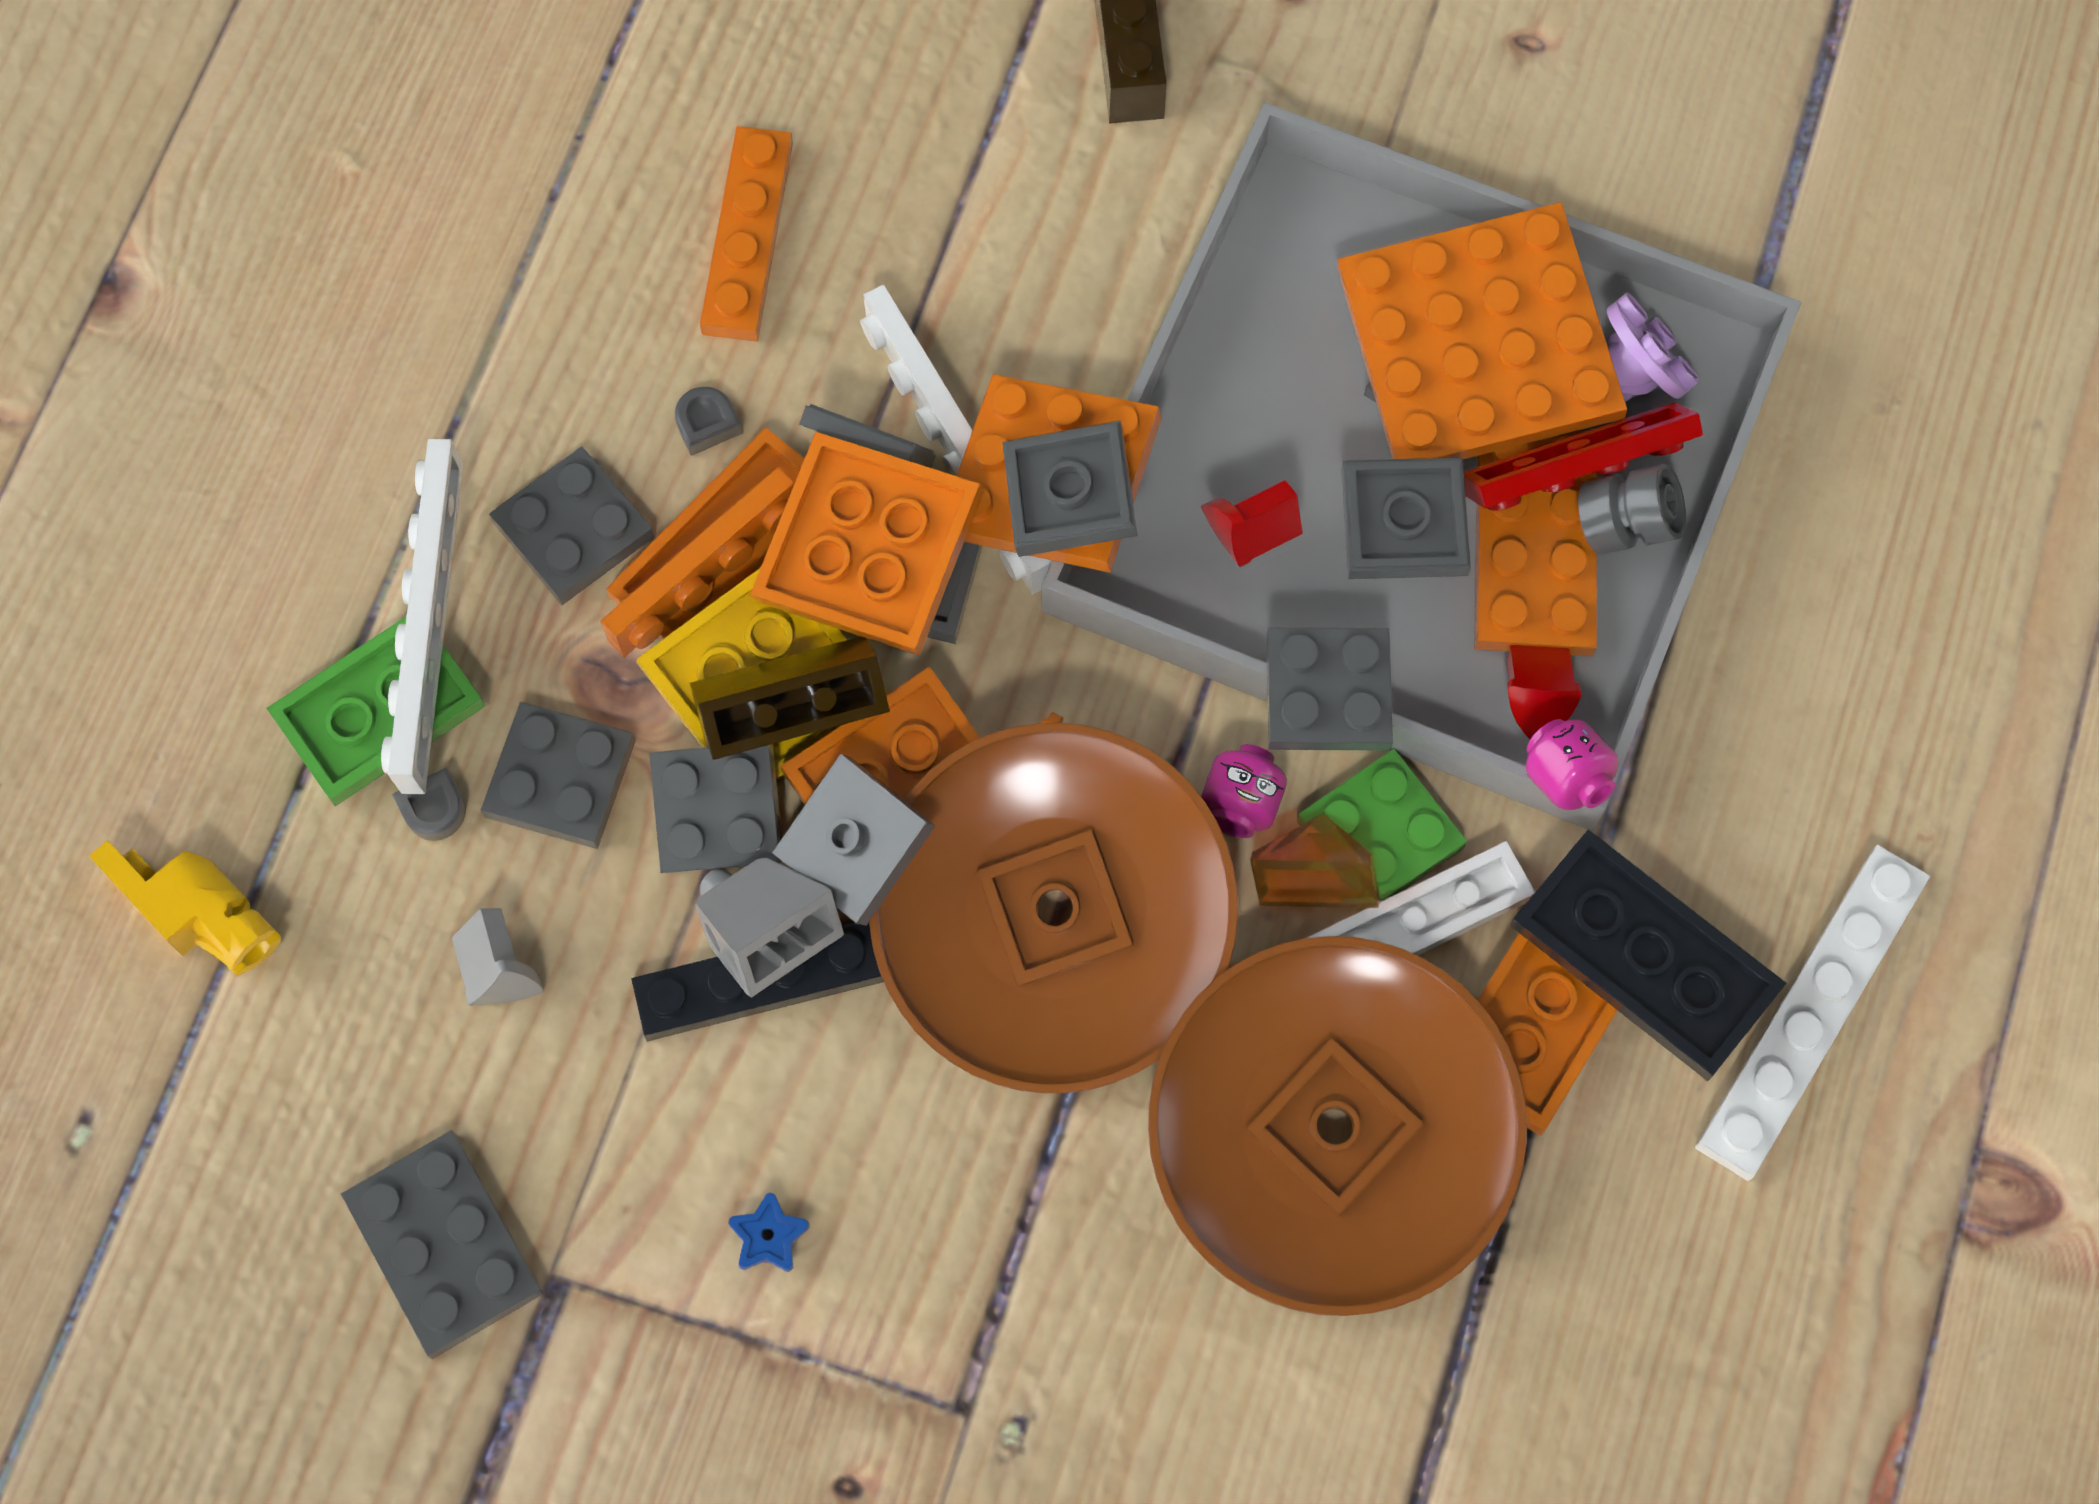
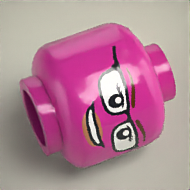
(1244, 790)

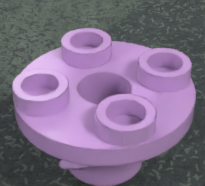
(1643, 352)

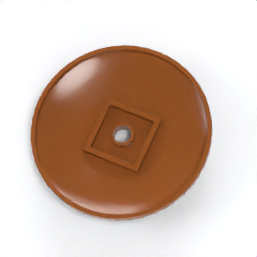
(1146, 924)
(1428, 1109)

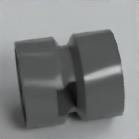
(1622, 510)

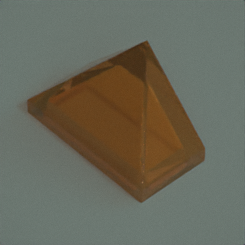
(1315, 868)

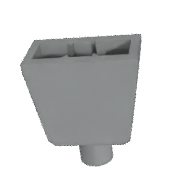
(765, 921)

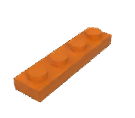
(746, 234)
(687, 575)

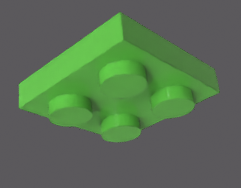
(1393, 820)

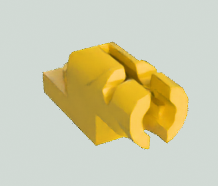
(192, 906)

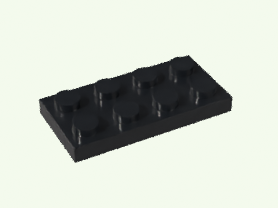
(1648, 954)

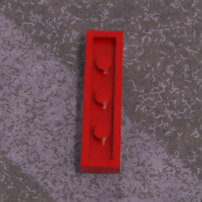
(1597, 450)

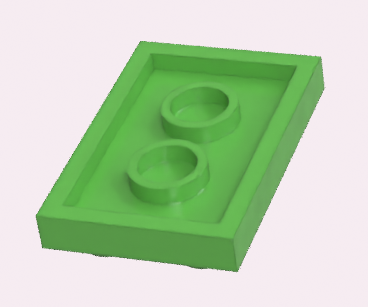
(345, 715)

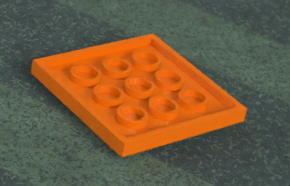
(1481, 337)

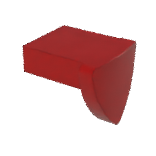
(1256, 522)
(1541, 686)

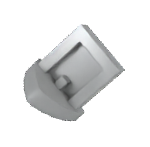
(489, 962)

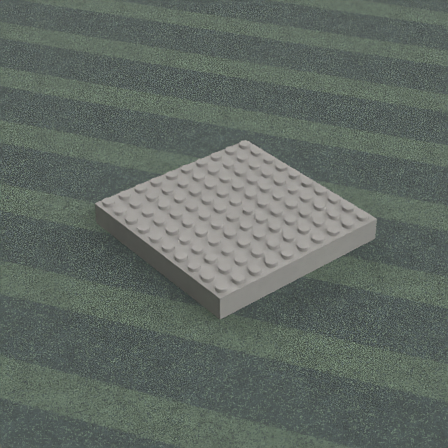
(1270, 387)

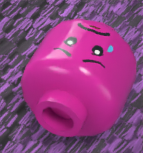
(1571, 764)

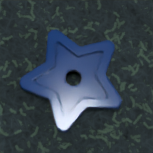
(774, 1251)

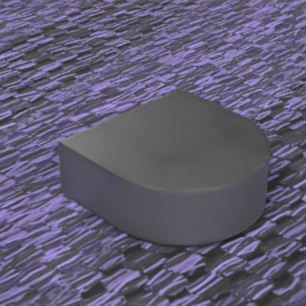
(705, 419)
(437, 811)

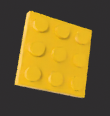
(726, 638)

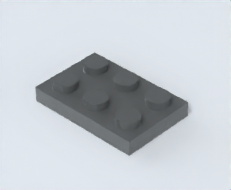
(441, 1244)

